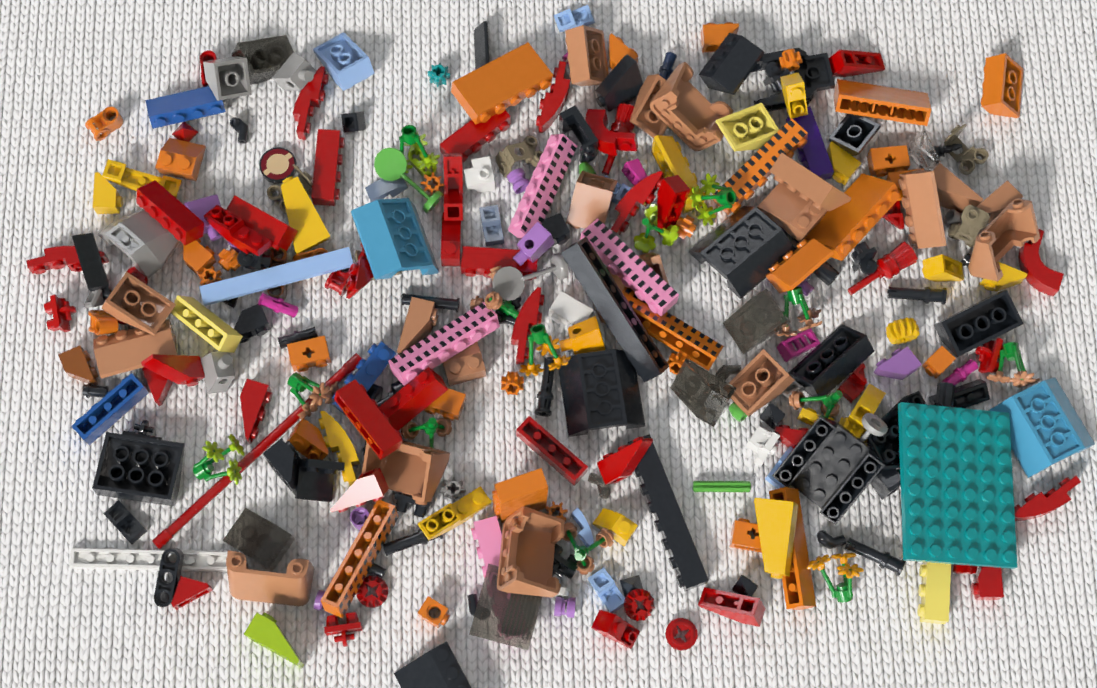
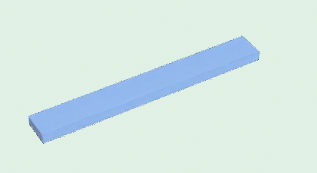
(276, 276)

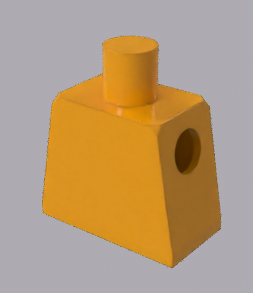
(584, 337)

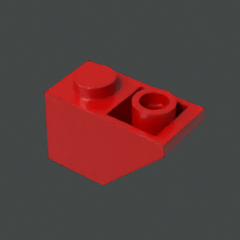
(615, 628)

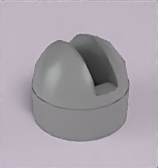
(952, 217)

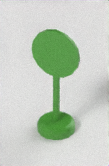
(392, 165)

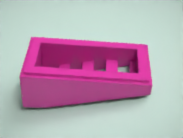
(634, 171)
(787, 349)

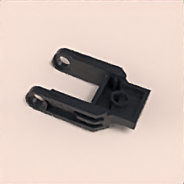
(814, 71)

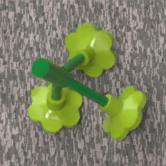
(645, 241)

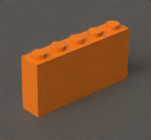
(502, 83)
(882, 102)
(850, 222)
(520, 491)

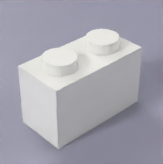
(569, 310)

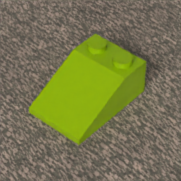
(268, 634)

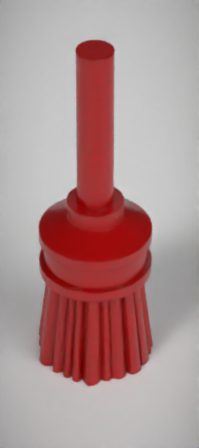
(621, 124)
(888, 265)

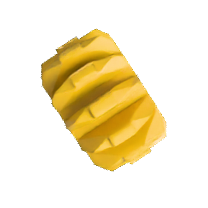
(902, 331)

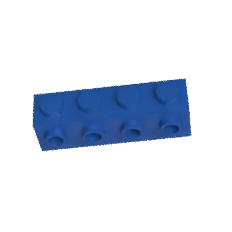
(183, 107)
(369, 368)
(110, 409)

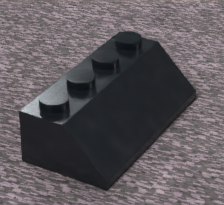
(979, 323)
(832, 361)

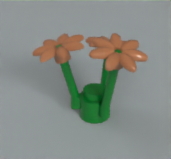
(796, 297)
(1013, 353)
(300, 383)

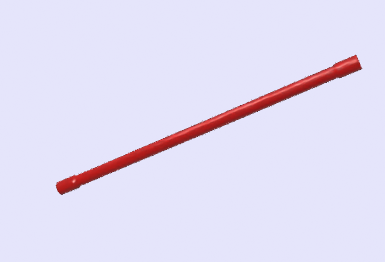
(168, 533)

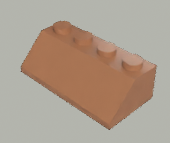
(808, 184)
(922, 209)
(128, 348)

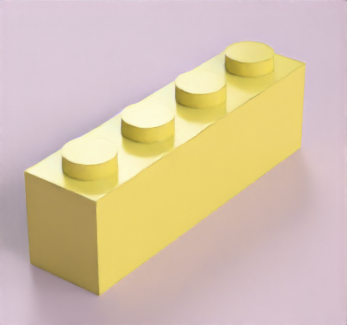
(206, 324)
(934, 592)

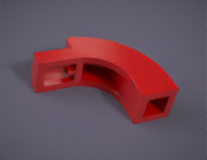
(609, 141)
(453, 187)
(1038, 274)

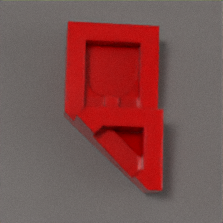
(895, 216)
(854, 384)

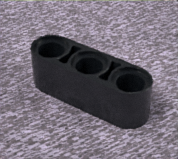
(175, 569)

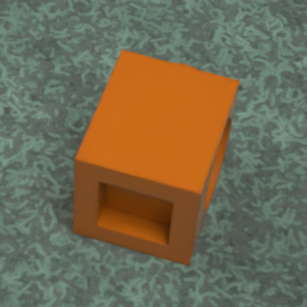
(938, 362)
(430, 604)

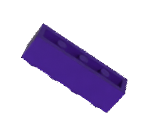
(813, 153)

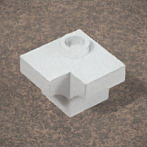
(480, 176)
(762, 444)

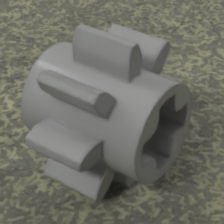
(448, 488)

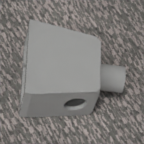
(294, 73)
(218, 371)

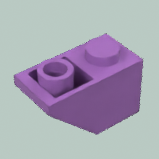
(899, 365)

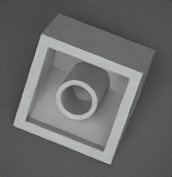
(228, 77)

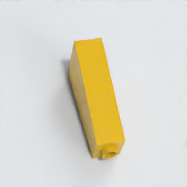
(302, 216)
(776, 531)

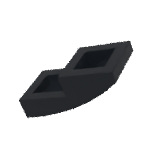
(125, 522)

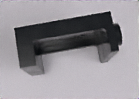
(573, 120)

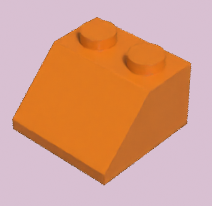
(180, 159)

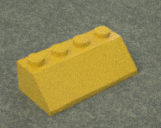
(671, 162)

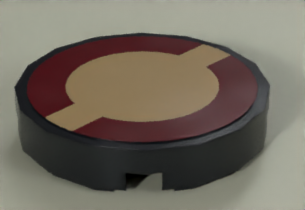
(277, 165)

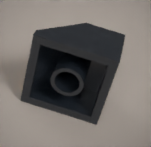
(854, 133)

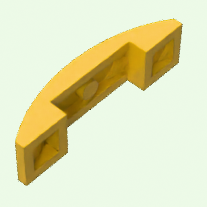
(133, 179)

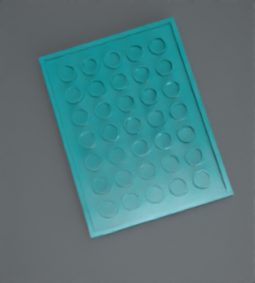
(956, 486)

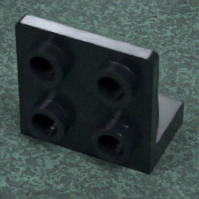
(316, 479)

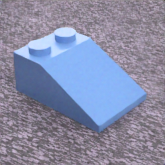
(344, 61)

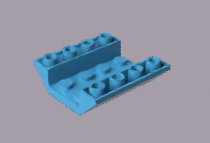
(393, 238)
(1043, 426)

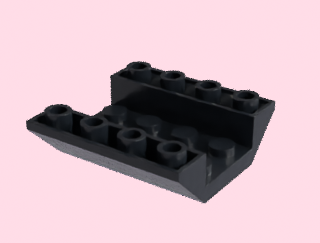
(743, 249)
(600, 392)
(830, 467)

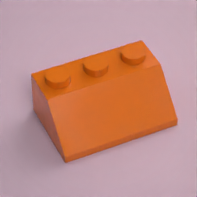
(1002, 86)
(798, 265)

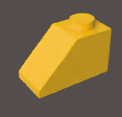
(843, 163)
(105, 197)
(942, 269)
(1010, 278)
(617, 523)

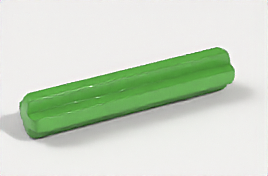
(721, 486)

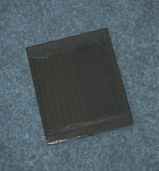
(504, 616)

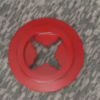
(371, 601)
(630, 605)
(684, 625)

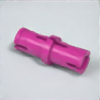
(278, 305)
(960, 373)

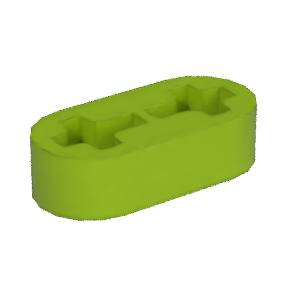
(413, 162)

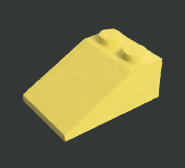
(748, 128)

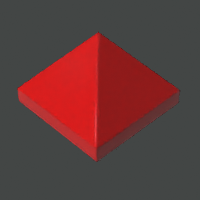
(185, 132)

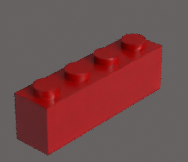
(472, 137)
(326, 167)
(170, 212)
(263, 223)
(481, 259)
(413, 398)
(368, 419)
(551, 450)

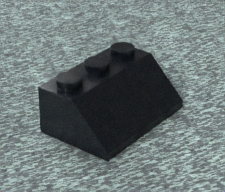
(731, 64)
(284, 461)

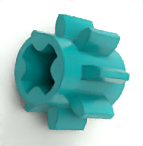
(438, 69)

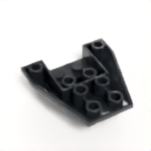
(888, 445)

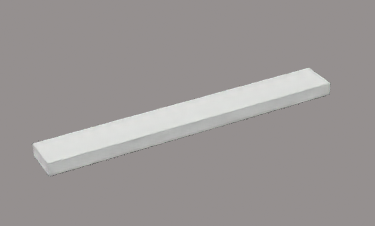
(145, 559)

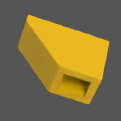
(794, 95)

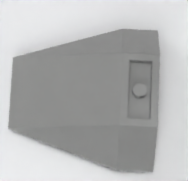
(141, 240)

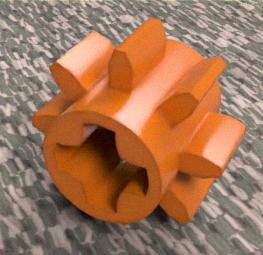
(790, 60)
(435, 180)
(686, 227)
(228, 259)
(210, 273)
(676, 361)
(512, 383)
(553, 508)

